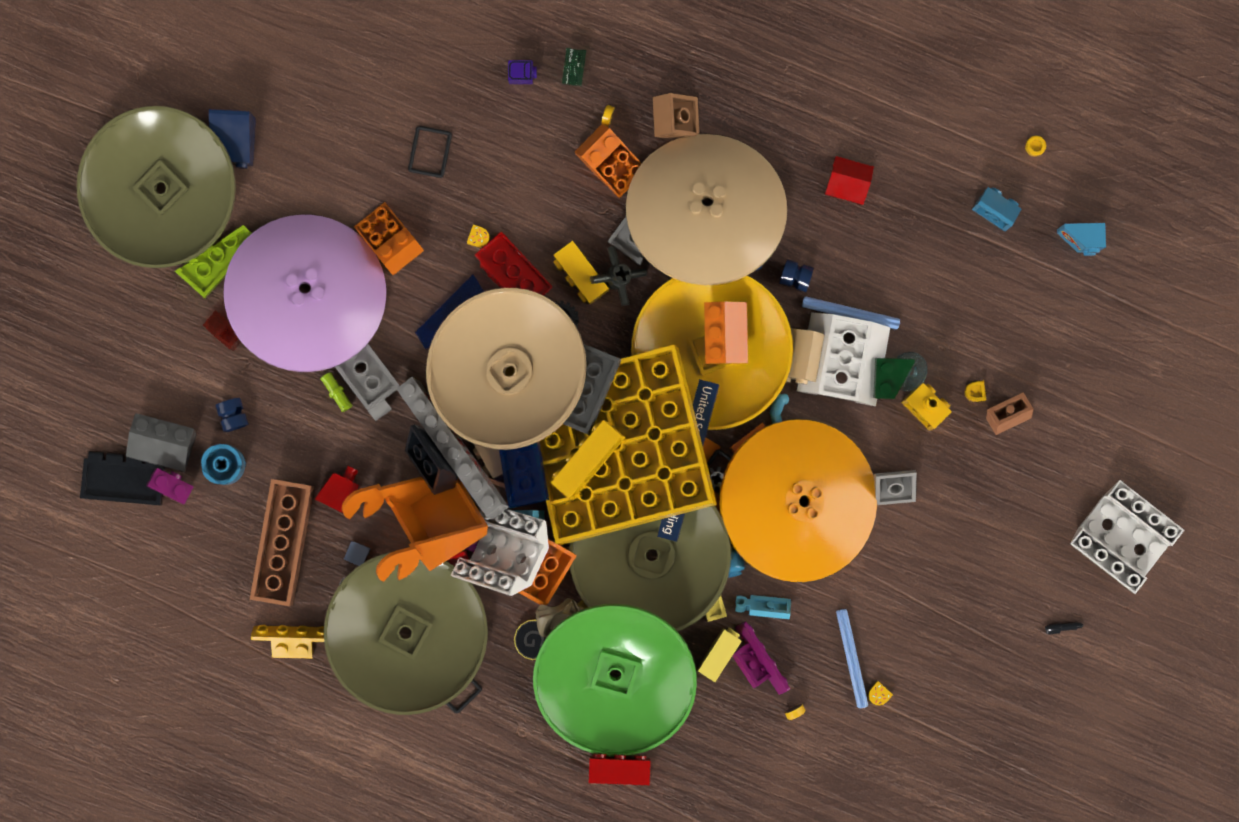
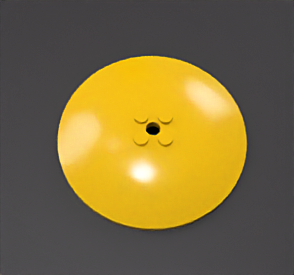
(677, 318)

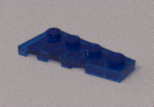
(428, 330)

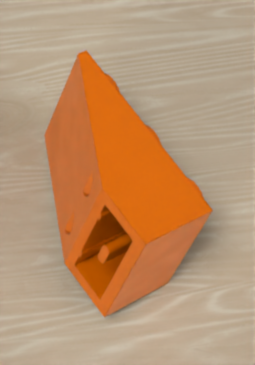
(609, 159)
(388, 238)

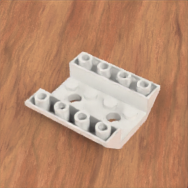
(853, 359)
(1133, 523)
(515, 537)

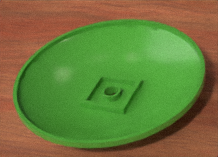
(608, 712)

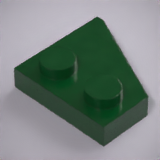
(890, 376)

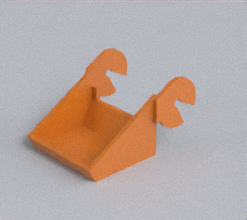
(434, 524)

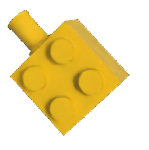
(927, 406)

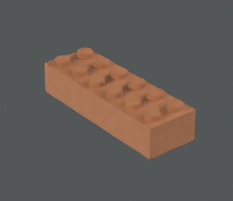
(282, 542)

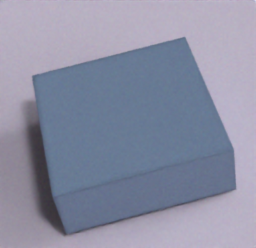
(357, 553)

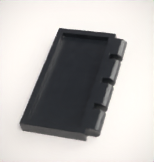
(118, 480)

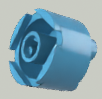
(212, 468)

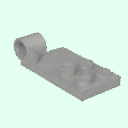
(372, 384)

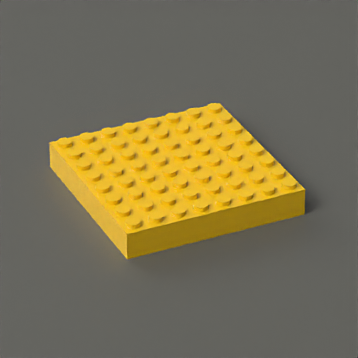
(654, 469)

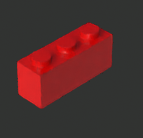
(619, 769)

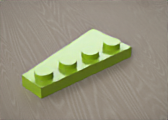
(211, 266)

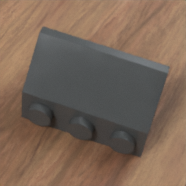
(160, 442)

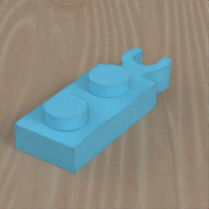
(764, 606)

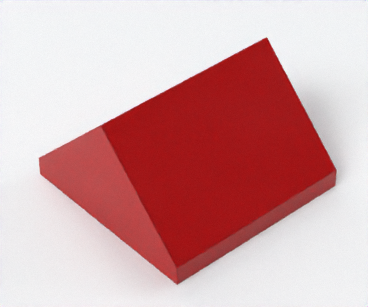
(849, 180)

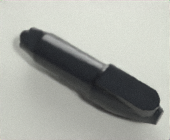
(1056, 628)

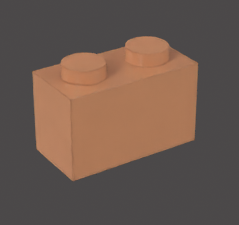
(1009, 413)

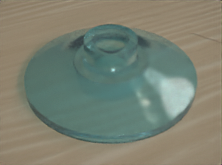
(919, 371)

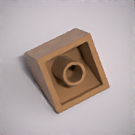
(675, 116)

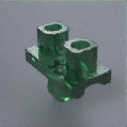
(574, 67)

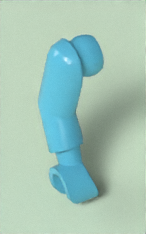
(777, 406)

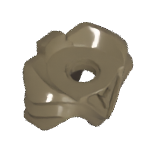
(550, 617)

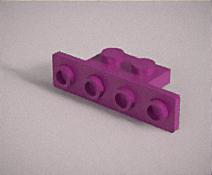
(756, 662)

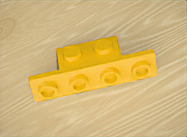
(288, 640)

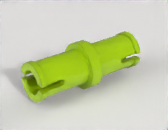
(336, 392)

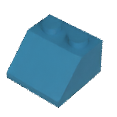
(997, 208)

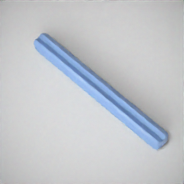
(841, 310)
(852, 658)

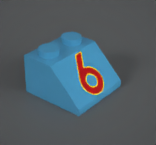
(1084, 237)

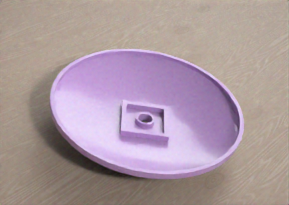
(296, 327)

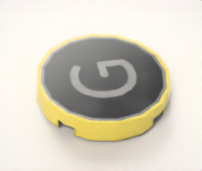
(528, 639)

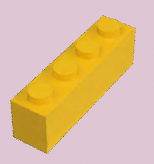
(587, 460)

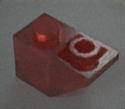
(222, 330)

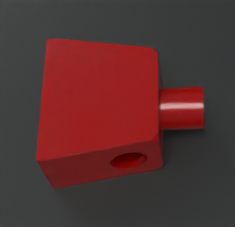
(338, 489)

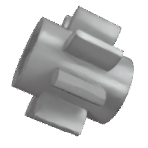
(720, 475)

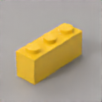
(579, 273)

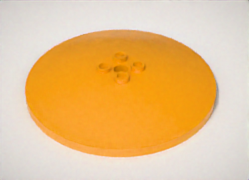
(764, 492)

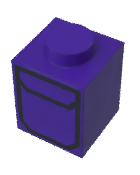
(521, 71)

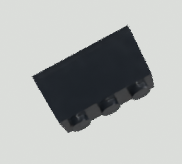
(429, 461)

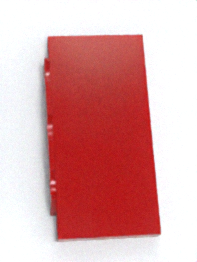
(510, 267)

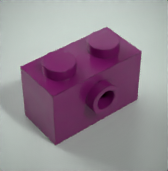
(170, 485)

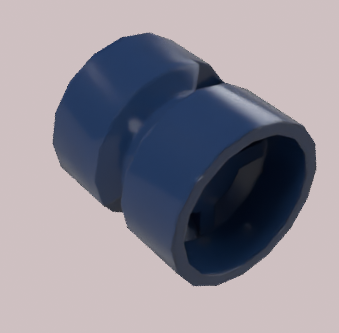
(796, 275)
(231, 414)

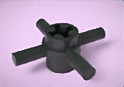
(623, 278)

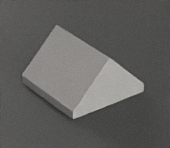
(895, 487)

